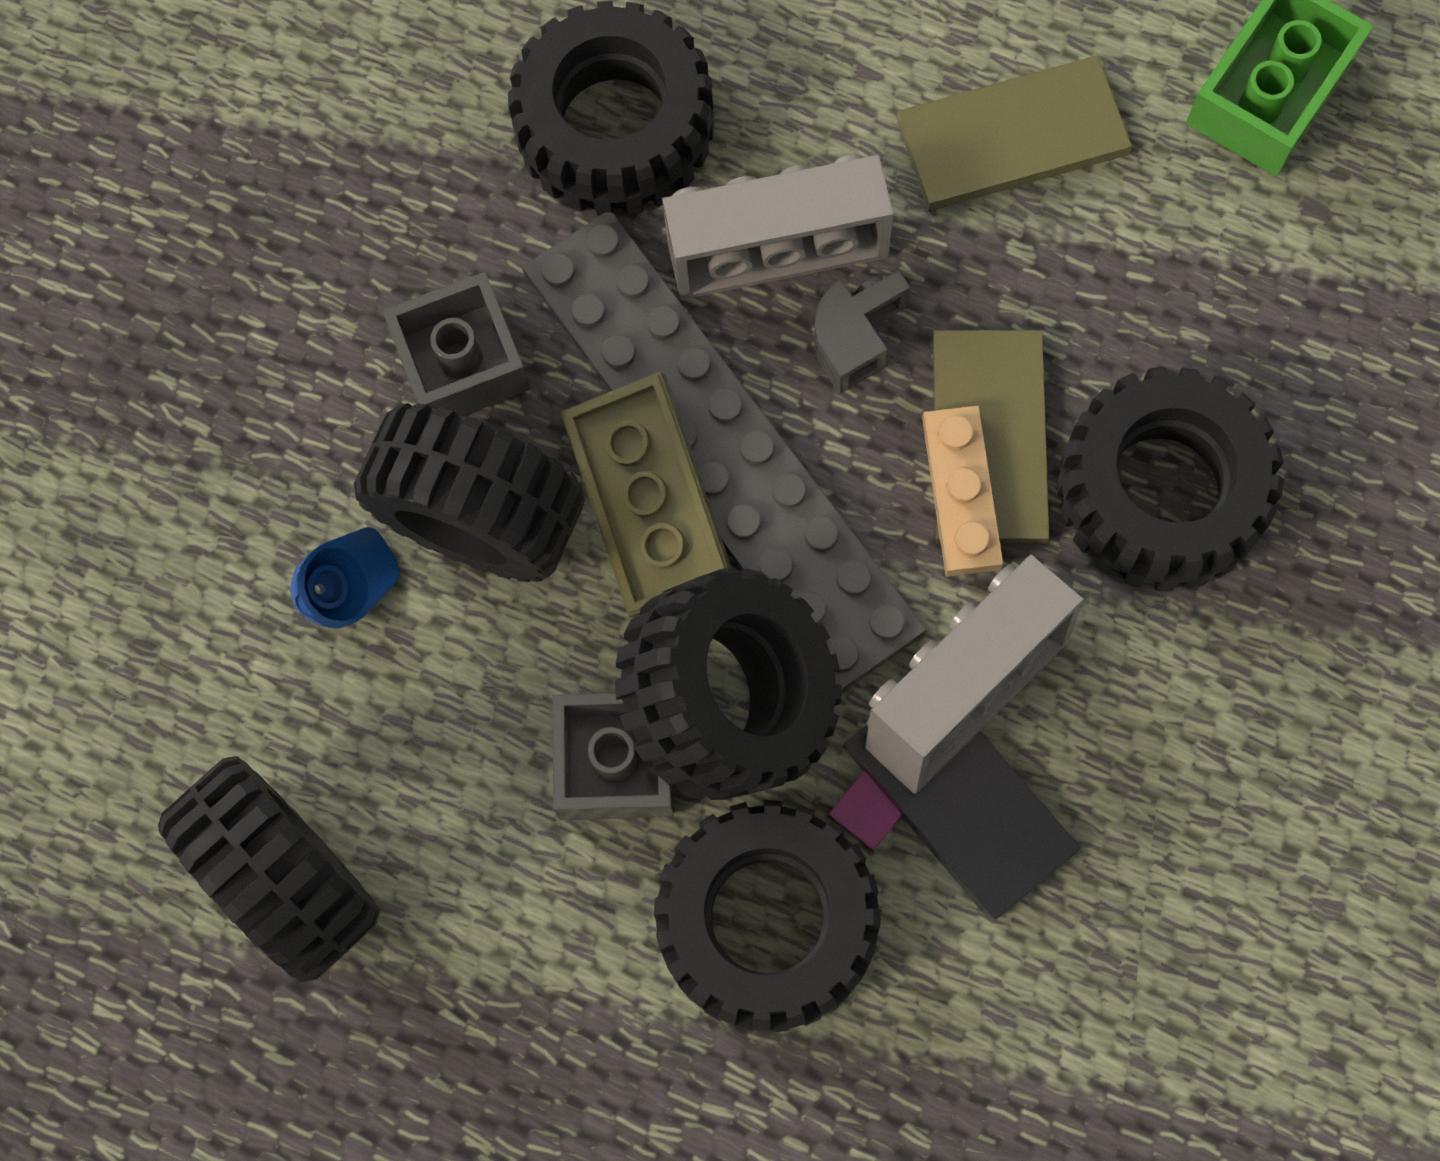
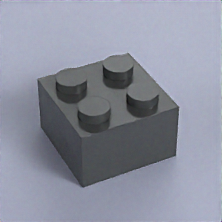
(457, 347)
(598, 767)

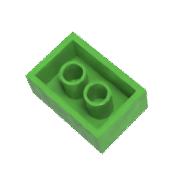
(1278, 78)

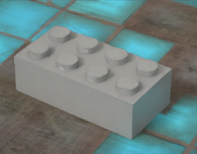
(778, 225)
(971, 672)

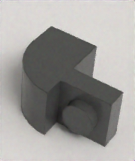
(845, 332)

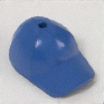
(361, 573)

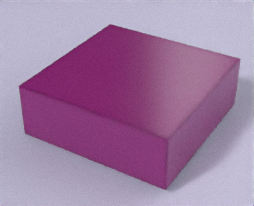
(865, 812)

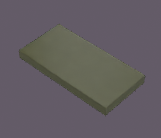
(1013, 133)
(1006, 379)
(645, 489)

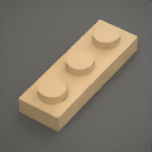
(962, 491)

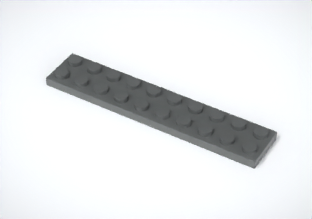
(756, 486)

